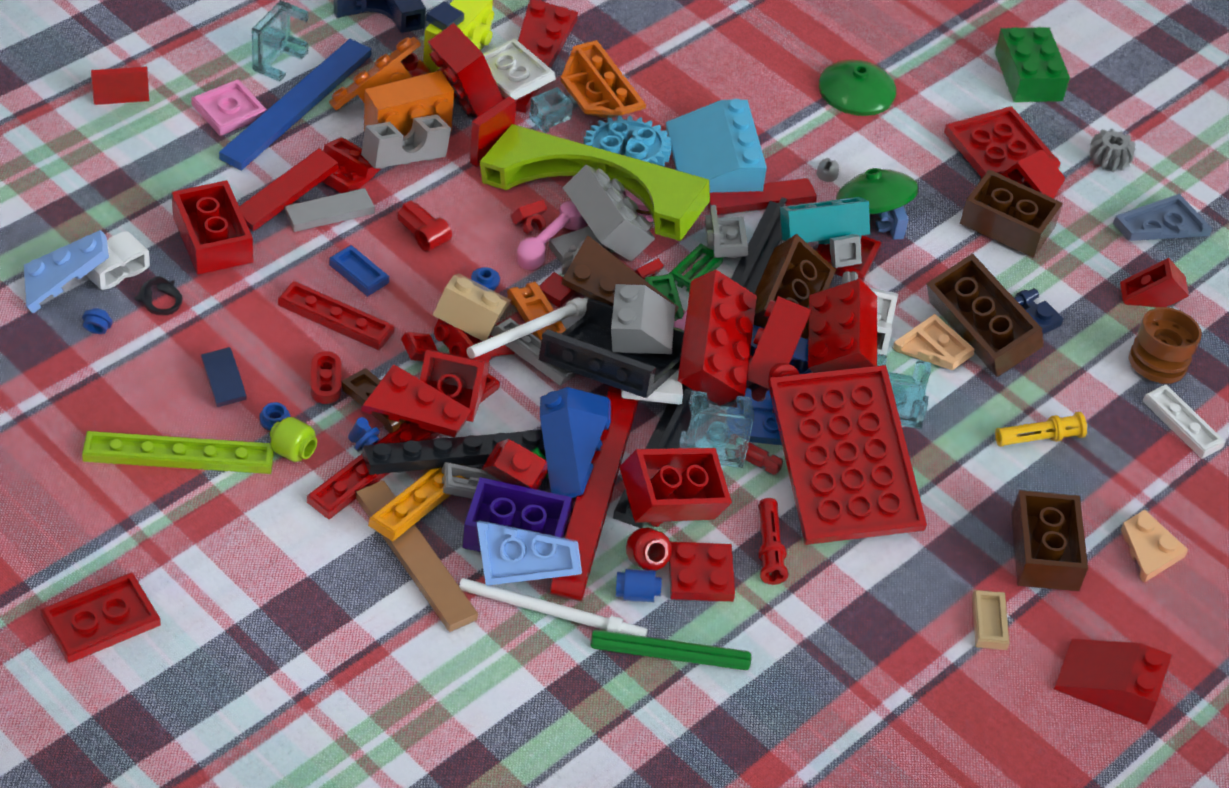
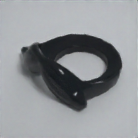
(163, 285)

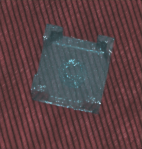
(273, 37)
(910, 392)
(720, 428)

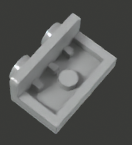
(726, 235)

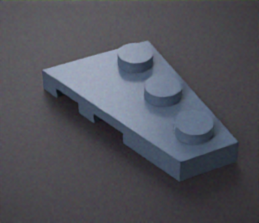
(1162, 220)

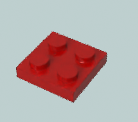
(701, 572)

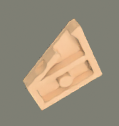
(935, 343)
(1151, 545)

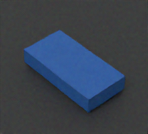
(359, 270)

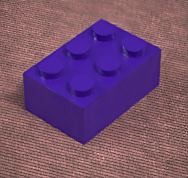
(515, 508)

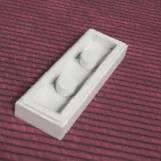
(1183, 421)

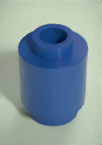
(638, 585)

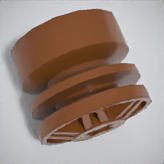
(1165, 345)

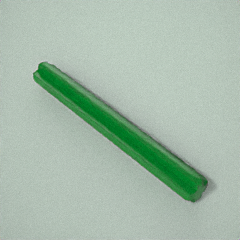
(671, 650)

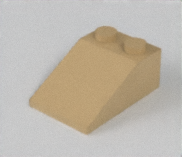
(471, 306)

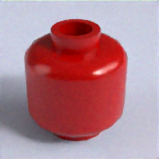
(648, 549)

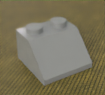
(641, 321)

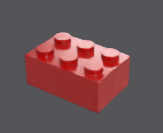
(465, 70)
(212, 227)
(843, 328)
(675, 484)

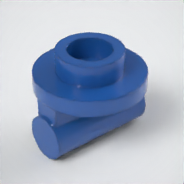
(363, 434)

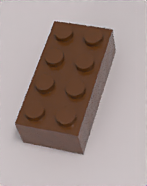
(985, 315)

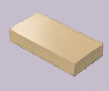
(990, 620)

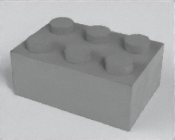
(609, 212)

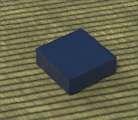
(444, 16)

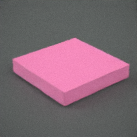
(228, 107)

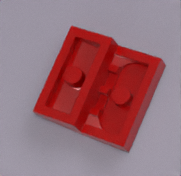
(353, 167)

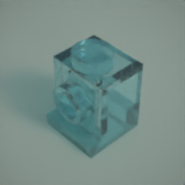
(550, 109)

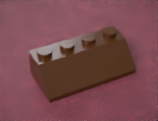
(793, 274)

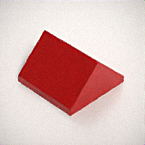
(120, 85)

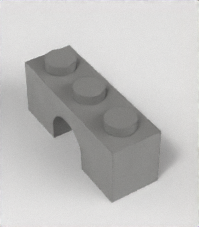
(387, 147)

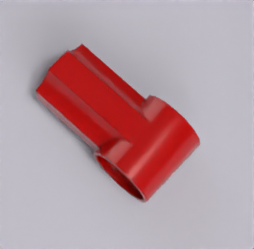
(427, 231)

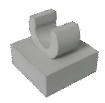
(845, 250)

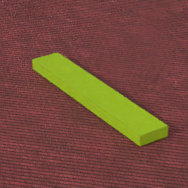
(178, 452)

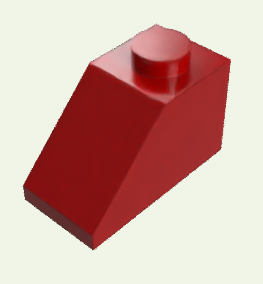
(1155, 286)

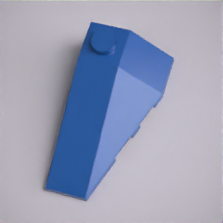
(571, 435)

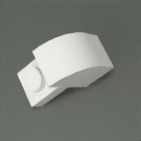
(885, 311)

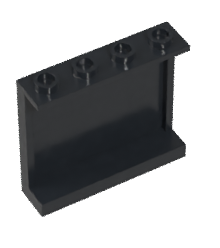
(588, 352)

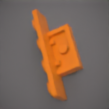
(386, 70)

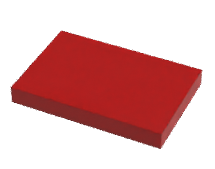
(100, 617)

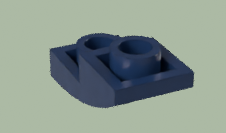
(223, 377)

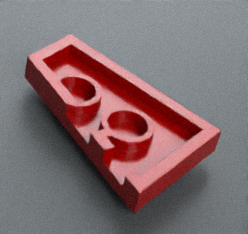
(411, 399)

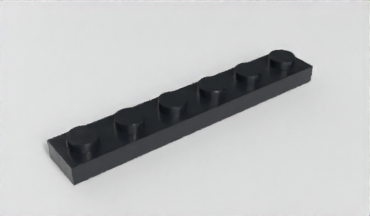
(434, 453)

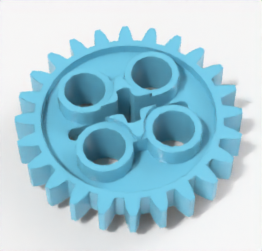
(646, 144)

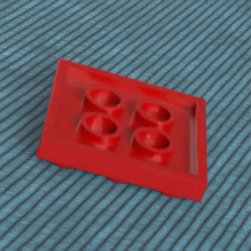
(994, 140)

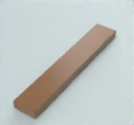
(422, 564)

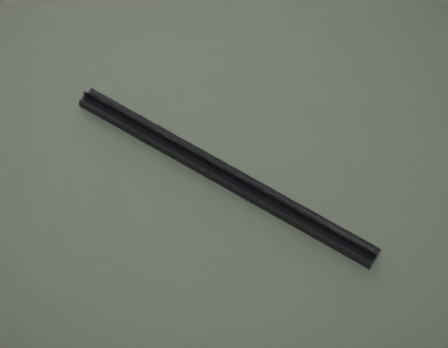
(747, 274)

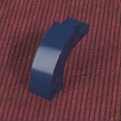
(406, 14)

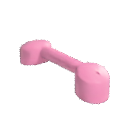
(532, 250)

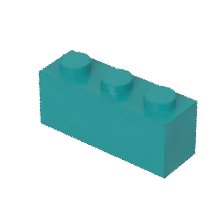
(825, 219)

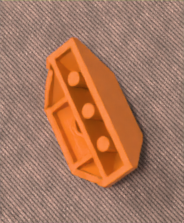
(598, 83)

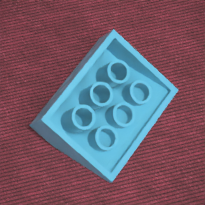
(720, 146)

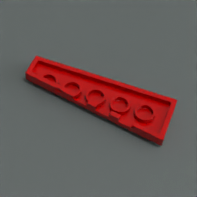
(544, 34)

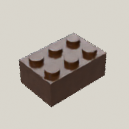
(1011, 213)
(1049, 540)

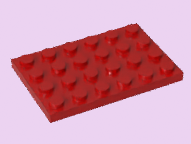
(846, 455)

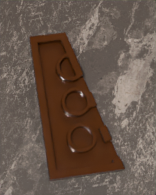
(597, 272)

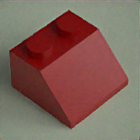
(456, 377)

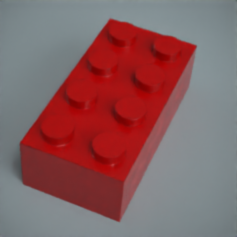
(717, 337)

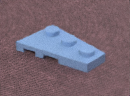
(55, 269)
(525, 555)

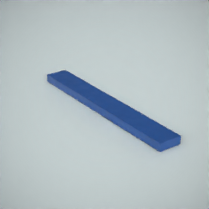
(294, 104)

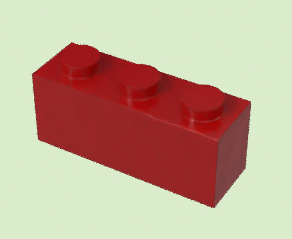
(778, 339)

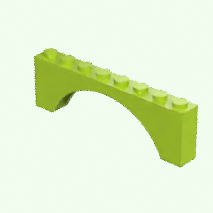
(526, 155)

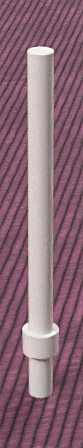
(573, 308)
(611, 624)

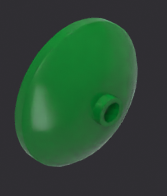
(857, 87)
(882, 188)

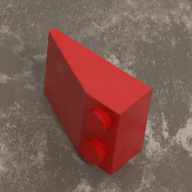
(1114, 676)

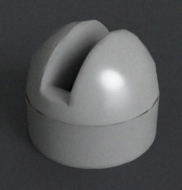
(830, 175)

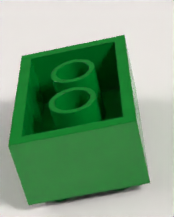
(1032, 64)

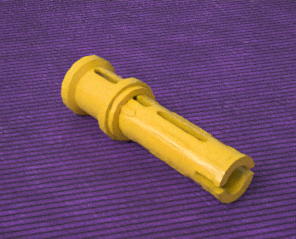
(1054, 428)

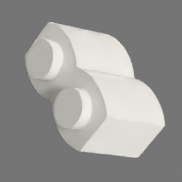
(125, 260)

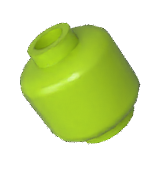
(293, 439)

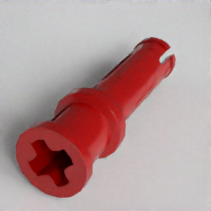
(772, 551)

